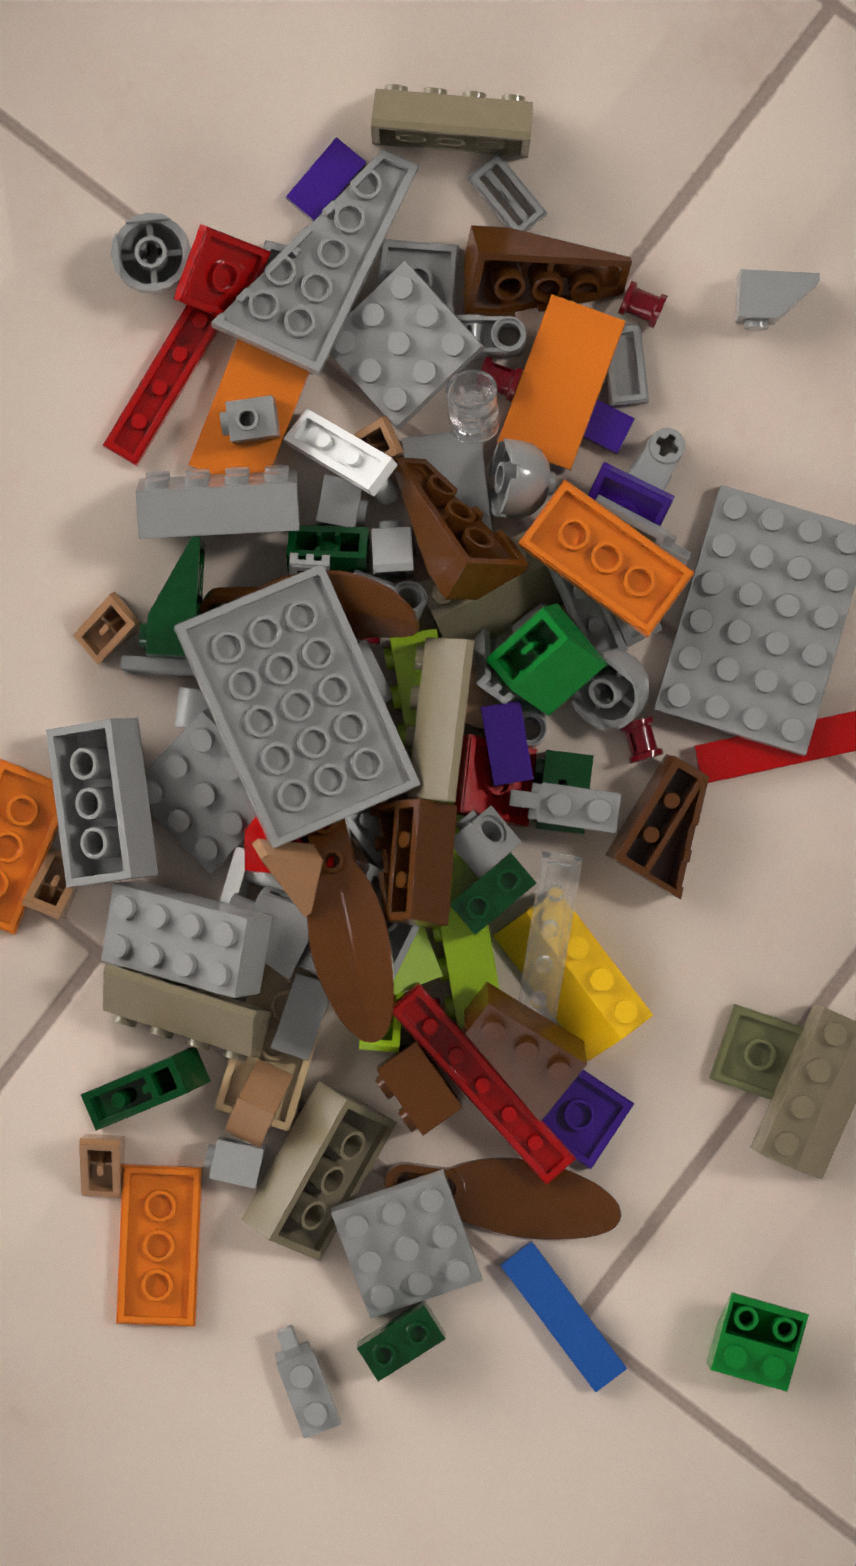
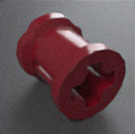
(642, 304)
(505, 378)
(641, 740)

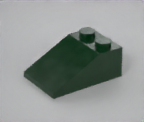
(176, 603)

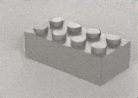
(217, 503)
(102, 802)
(186, 938)

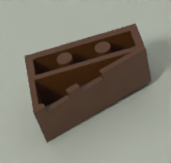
(662, 826)
(416, 860)
(524, 1048)

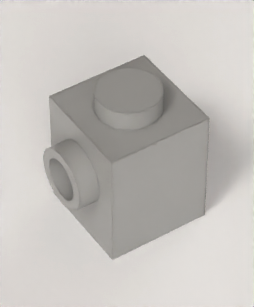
(250, 419)
(341, 503)

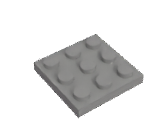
(403, 345)
(200, 793)
(406, 1243)

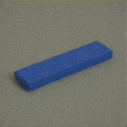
(563, 1316)

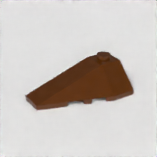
(521, 270)
(453, 540)

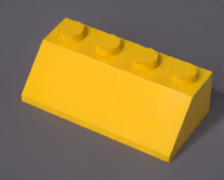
(594, 994)

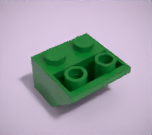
(547, 659)
(757, 1341)

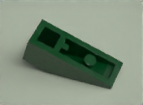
(146, 1088)

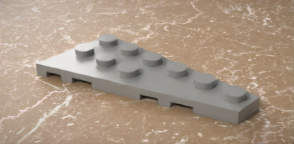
(315, 280)

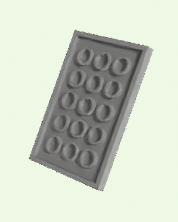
(761, 621)
(297, 706)

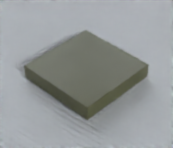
(754, 1051)

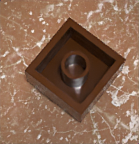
(418, 1087)

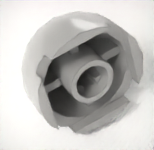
(150, 253)
(520, 479)
(614, 693)

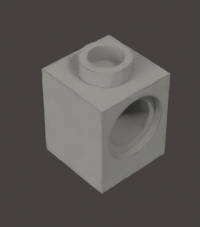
(484, 840)
(235, 1161)

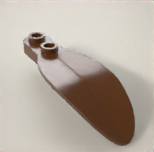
(368, 605)
(350, 939)
(514, 1200)

